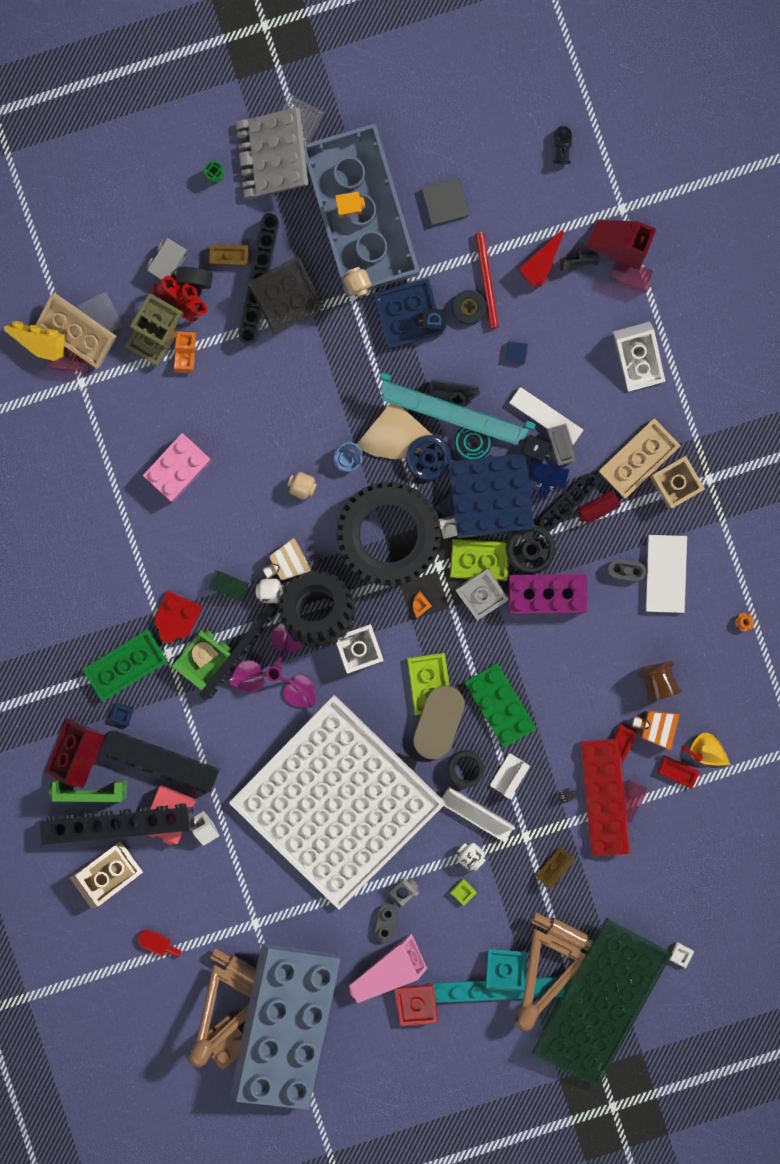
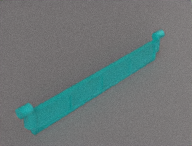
(452, 412)

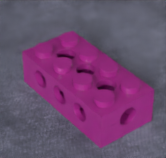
(557, 603)

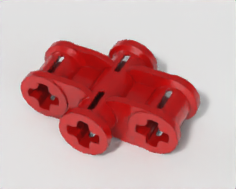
(178, 297)

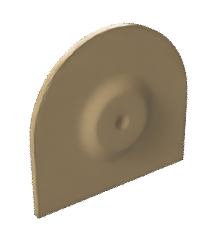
(203, 653)

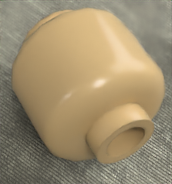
(357, 282)
(302, 485)

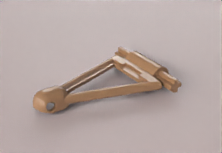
(562, 939)
(240, 977)

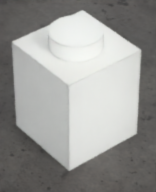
(204, 828)

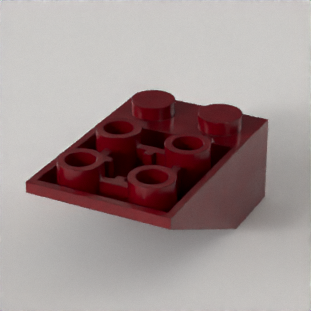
(622, 241)

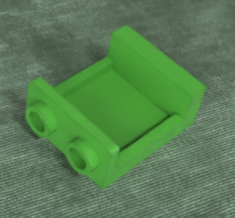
(202, 676)

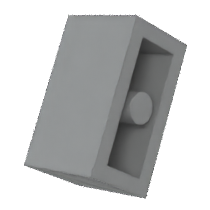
(167, 260)

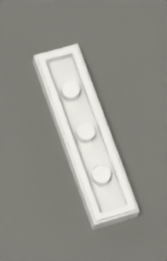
(543, 413)

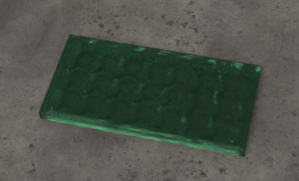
(602, 1002)

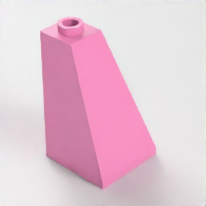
(396, 968)

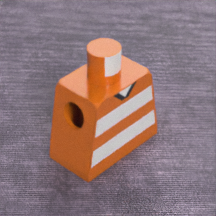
(657, 727)

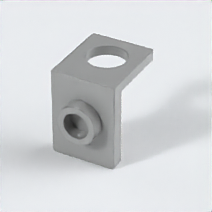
(412, 889)

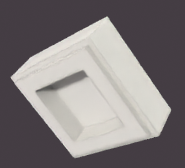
(681, 954)

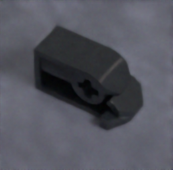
(448, 390)

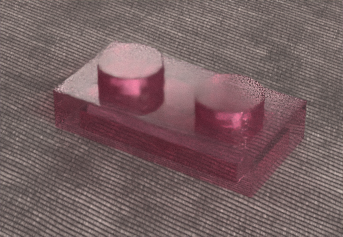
(633, 795)

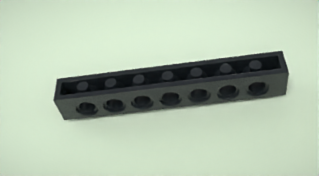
(51, 835)

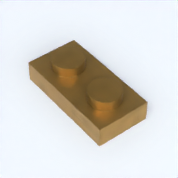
(229, 255)
(555, 867)

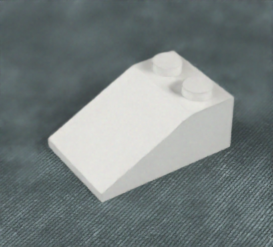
(639, 356)

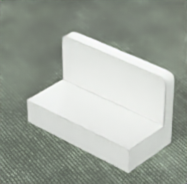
(509, 775)

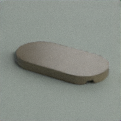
(438, 722)

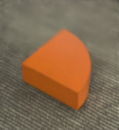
(420, 604)

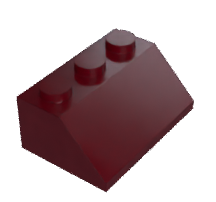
(74, 753)

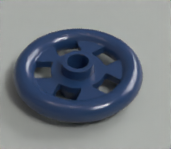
(412, 460)

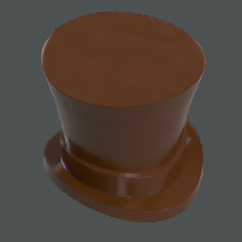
(659, 680)

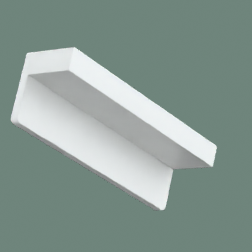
(477, 814)

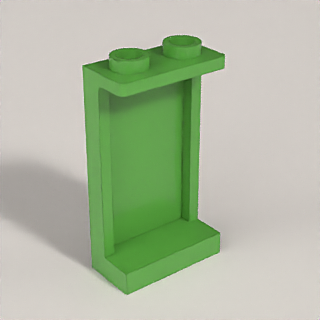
(119, 793)

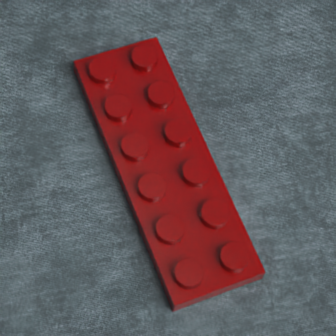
(605, 797)

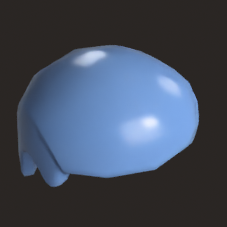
(348, 456)

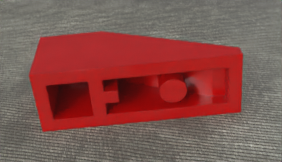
(539, 265)

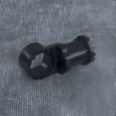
(562, 145)
(581, 258)

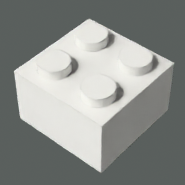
(359, 649)

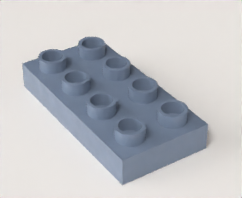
(378, 236)
(285, 1027)

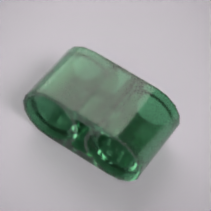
(228, 585)

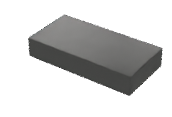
(562, 444)

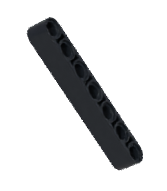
(267, 251)

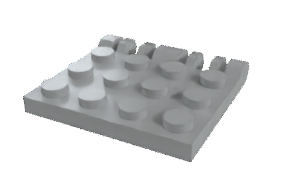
(275, 153)

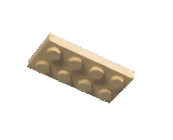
(81, 332)
(639, 458)

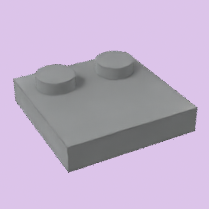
(482, 593)

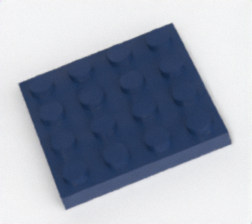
(491, 495)

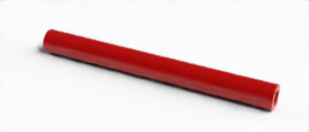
(486, 280)

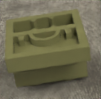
(154, 329)

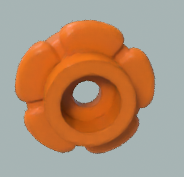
(739, 622)

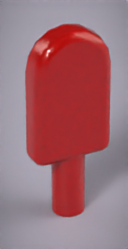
(157, 943)

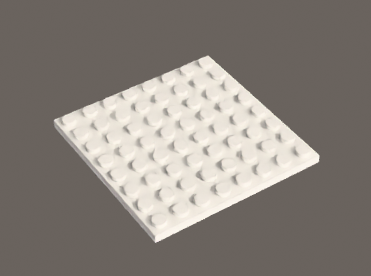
(337, 802)

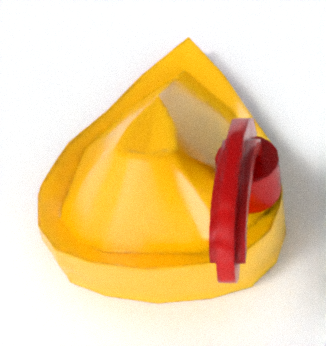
(707, 750)

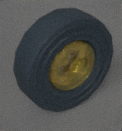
(461, 313)

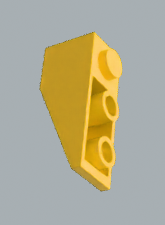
(42, 343)

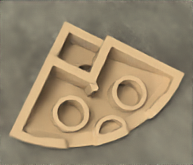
(392, 434)

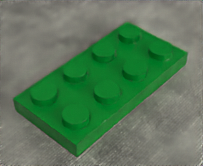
(125, 665)
(500, 705)

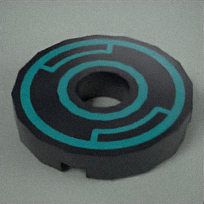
(467, 452)

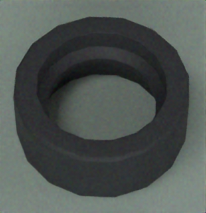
(197, 277)
(463, 754)

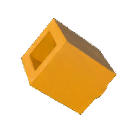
(350, 204)

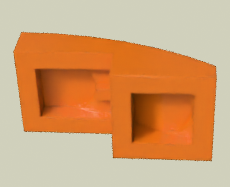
(185, 352)

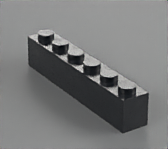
(161, 760)

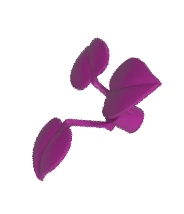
(250, 678)

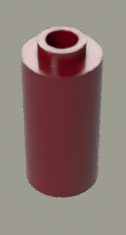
(598, 507)

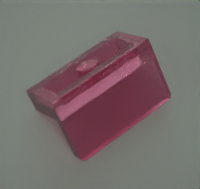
(631, 277)
(69, 362)

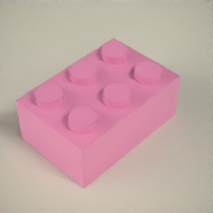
(177, 467)

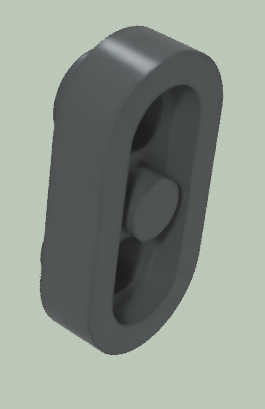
(626, 570)
(386, 923)

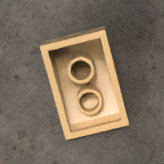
(105, 875)

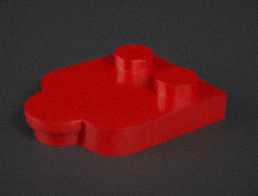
(176, 617)

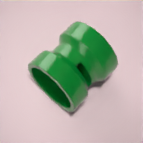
(217, 174)

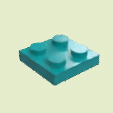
(506, 970)

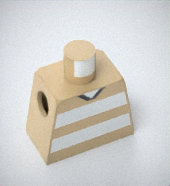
(287, 562)

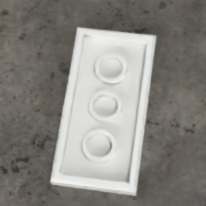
(666, 573)

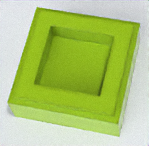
(463, 892)

